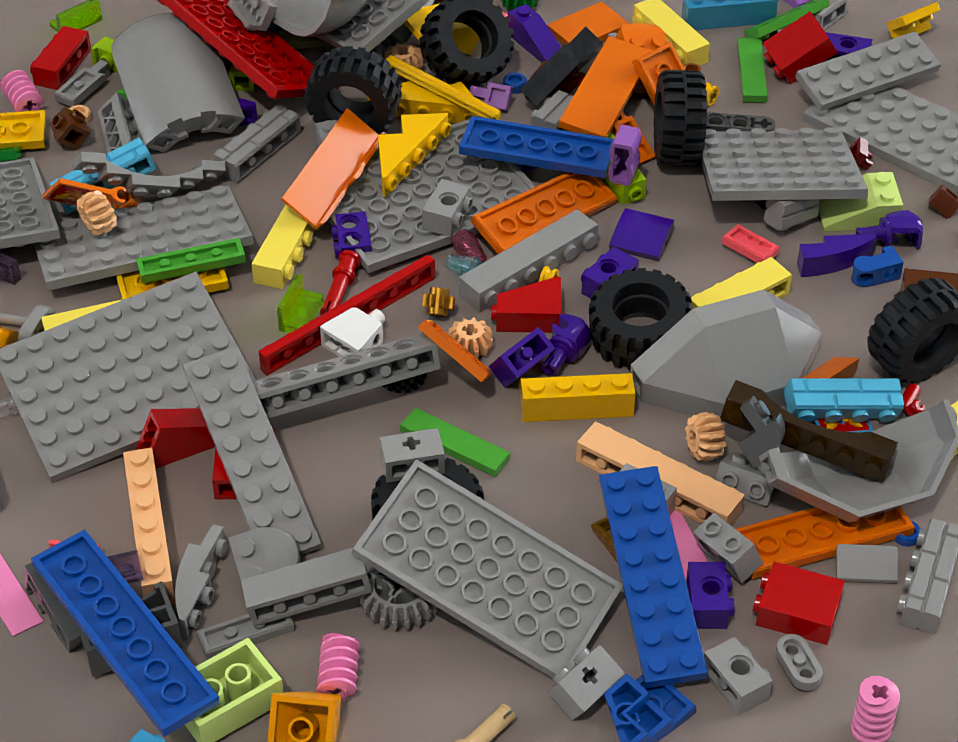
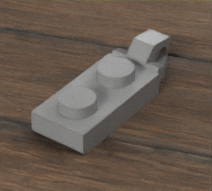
(82, 84)

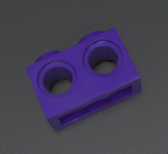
(359, 232)

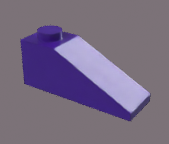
(532, 33)

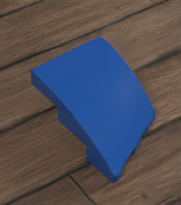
(648, 712)

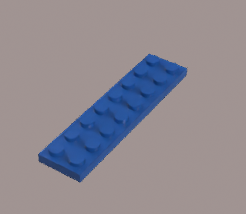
(652, 578)
(125, 633)

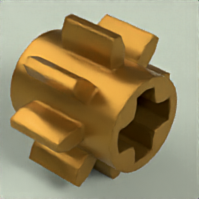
(438, 301)

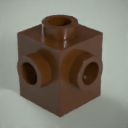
(70, 128)

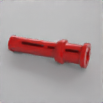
(342, 277)

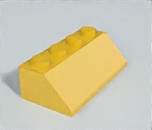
(577, 397)

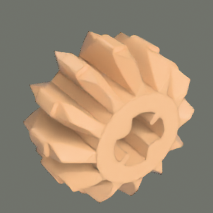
(406, 53)
(96, 212)
(473, 336)
(705, 436)

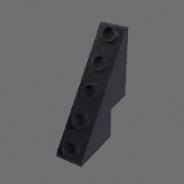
(562, 66)

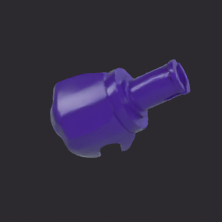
(893, 223)
(570, 342)

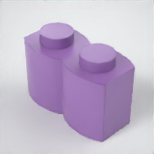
(624, 155)

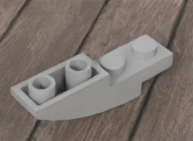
(194, 578)

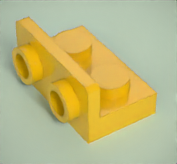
(913, 21)

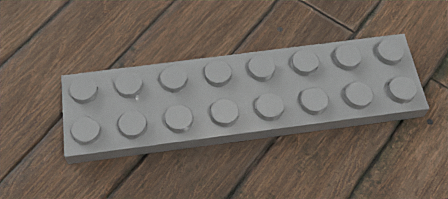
(249, 447)

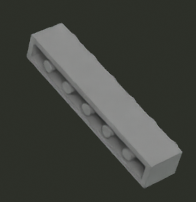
(526, 259)

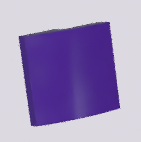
(641, 234)

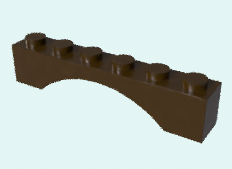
(857, 452)

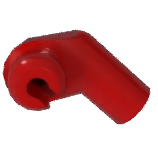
(911, 405)

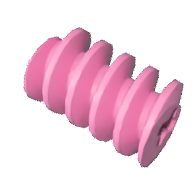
(21, 91)
(338, 665)
(875, 710)

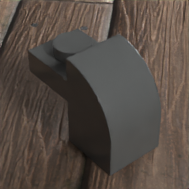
(766, 434)

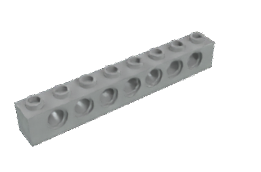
(347, 375)

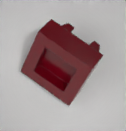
(861, 154)

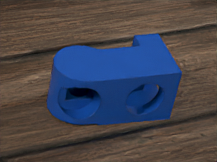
(877, 268)

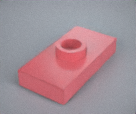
(750, 244)

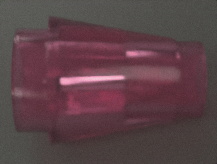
(467, 244)

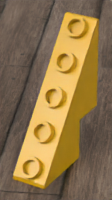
(422, 101)
(406, 150)

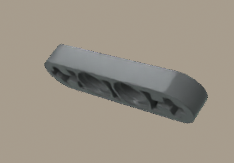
(729, 120)

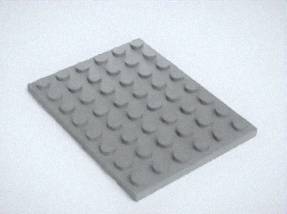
(397, 218)
(98, 376)

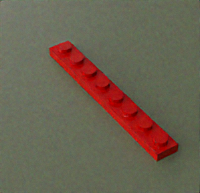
(376, 297)

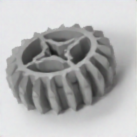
(398, 604)

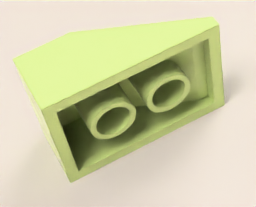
(854, 213)

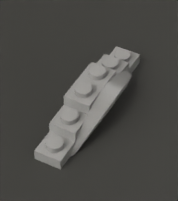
(144, 184)

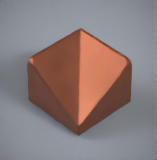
(944, 201)

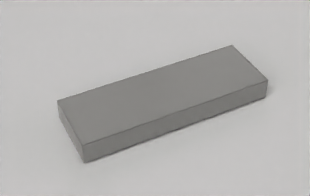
(230, 632)

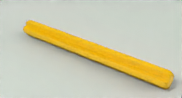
(443, 89)

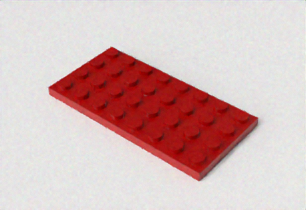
(258, 53)

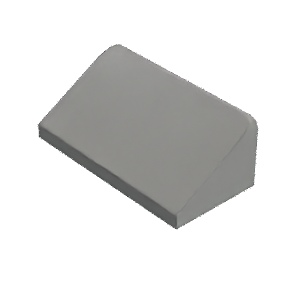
(832, 13)
(866, 563)

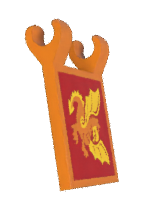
(70, 191)

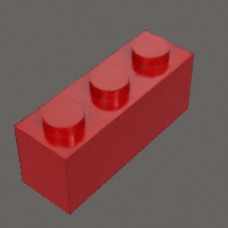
(60, 58)

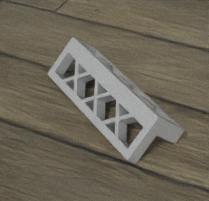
(125, 122)

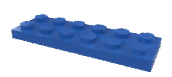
(537, 146)

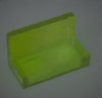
(79, 16)
(297, 306)

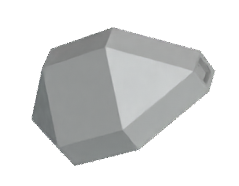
(738, 339)
(914, 474)

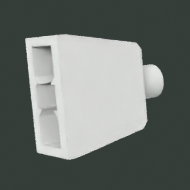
(352, 331)

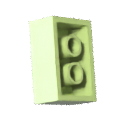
(244, 690)

